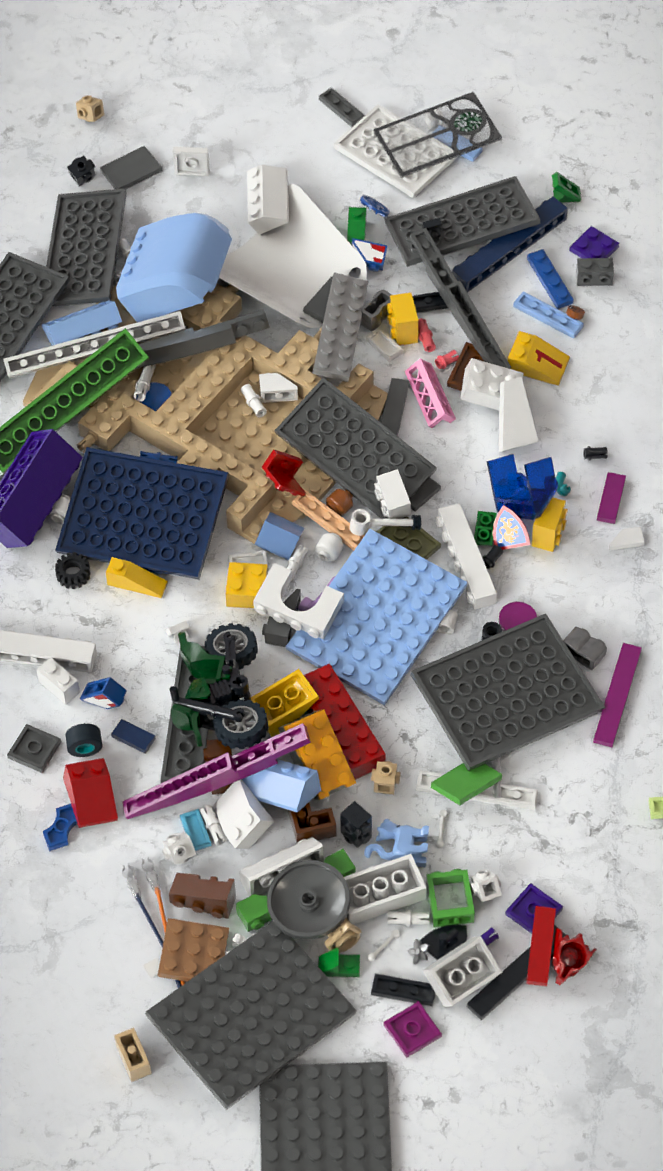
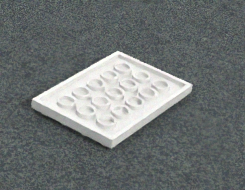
(365, 149)

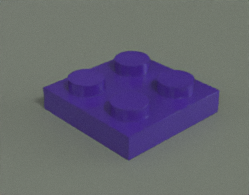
(594, 244)

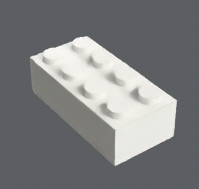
(384, 889)

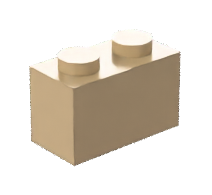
(132, 1054)

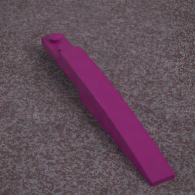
(217, 773)

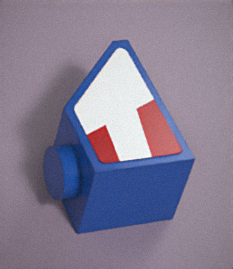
(371, 253)
(104, 693)

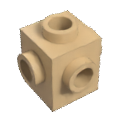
(89, 108)
(385, 777)

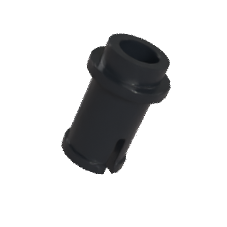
(595, 453)
(492, 556)

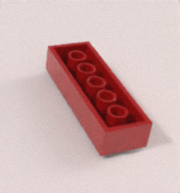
(350, 728)

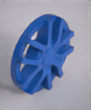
(373, 204)

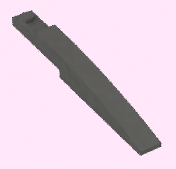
(457, 299)
(194, 342)

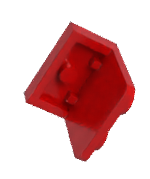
(281, 470)

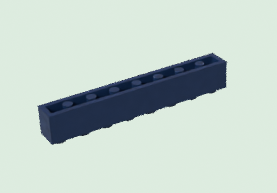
(507, 247)

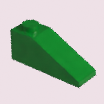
(356, 223)

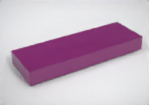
(611, 498)

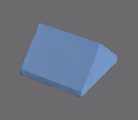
(279, 536)

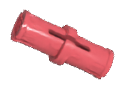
(425, 335)

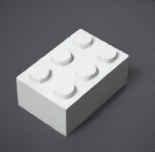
(483, 382)
(462, 971)

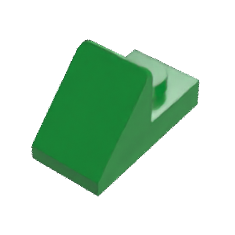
(564, 189)
(339, 965)

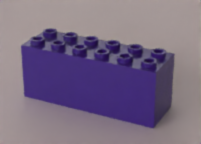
(34, 485)

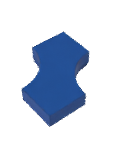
(57, 834)

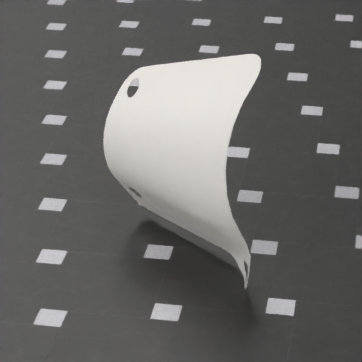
(292, 260)

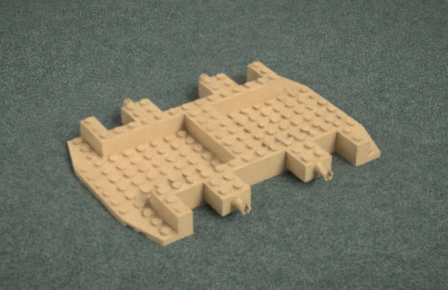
(209, 416)

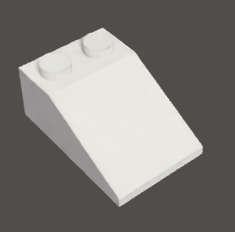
(242, 816)

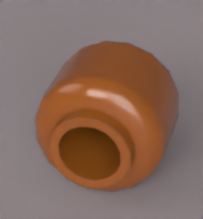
(340, 501)

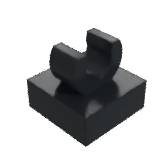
(433, 226)

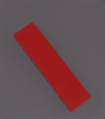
(541, 946)

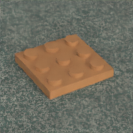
(190, 948)

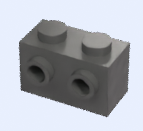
(594, 271)

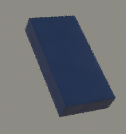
(133, 736)

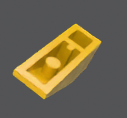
(134, 578)

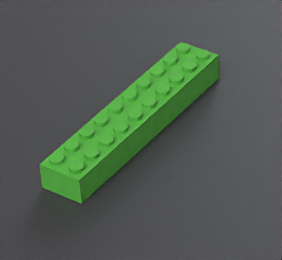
(72, 393)

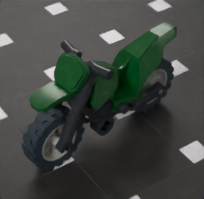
(219, 689)

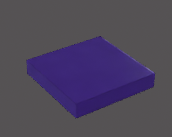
(523, 908)

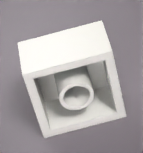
(392, 495)

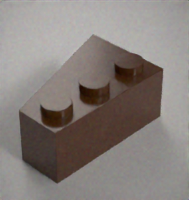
(203, 895)

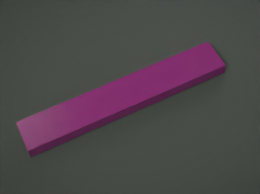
(617, 695)

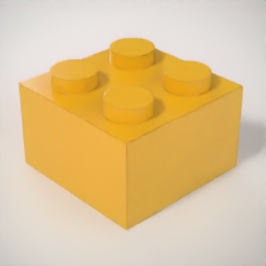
(403, 319)
(549, 526)
(244, 583)

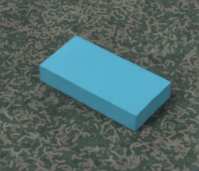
(196, 829)

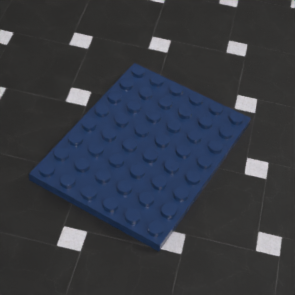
(143, 512)

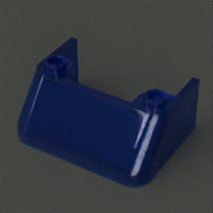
(523, 494)

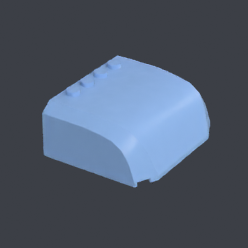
(173, 265)

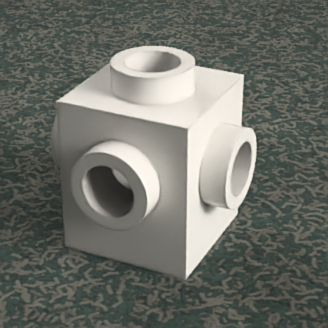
(178, 848)
(485, 885)

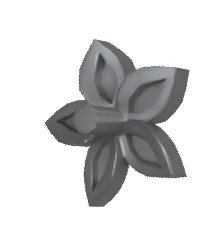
(419, 951)

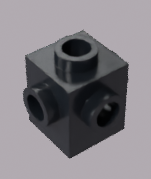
(81, 170)

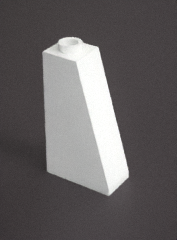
(515, 416)

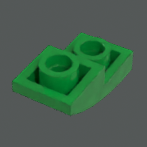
(484, 528)

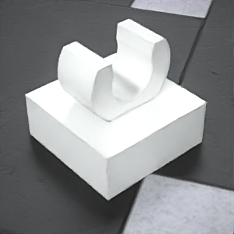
(177, 629)

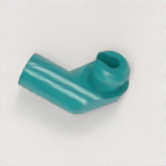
(562, 488)

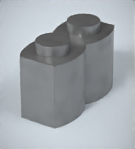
(375, 310)
(585, 648)

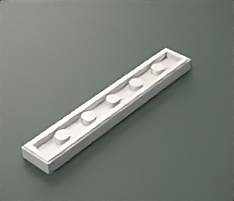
(510, 795)

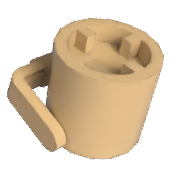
(343, 937)

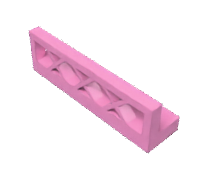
(433, 389)

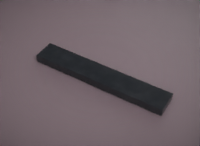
(503, 984)

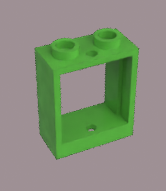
(450, 916)

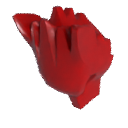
(569, 955)

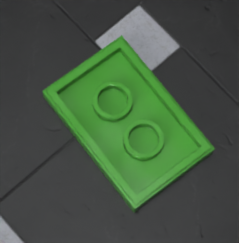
(462, 785)

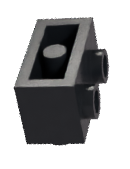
(356, 824)

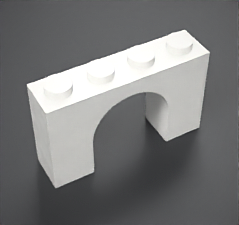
(313, 621)

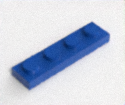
(550, 279)

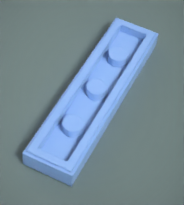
(548, 314)

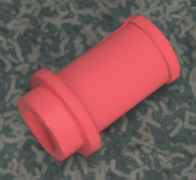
(443, 361)

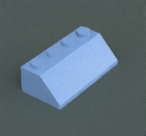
(83, 322)
(285, 785)

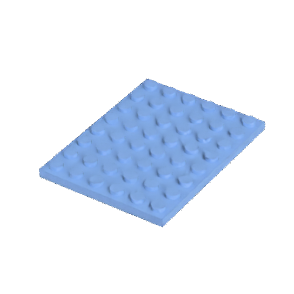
(385, 618)

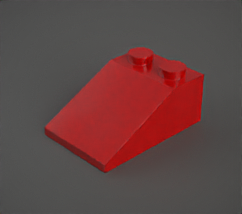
(90, 792)

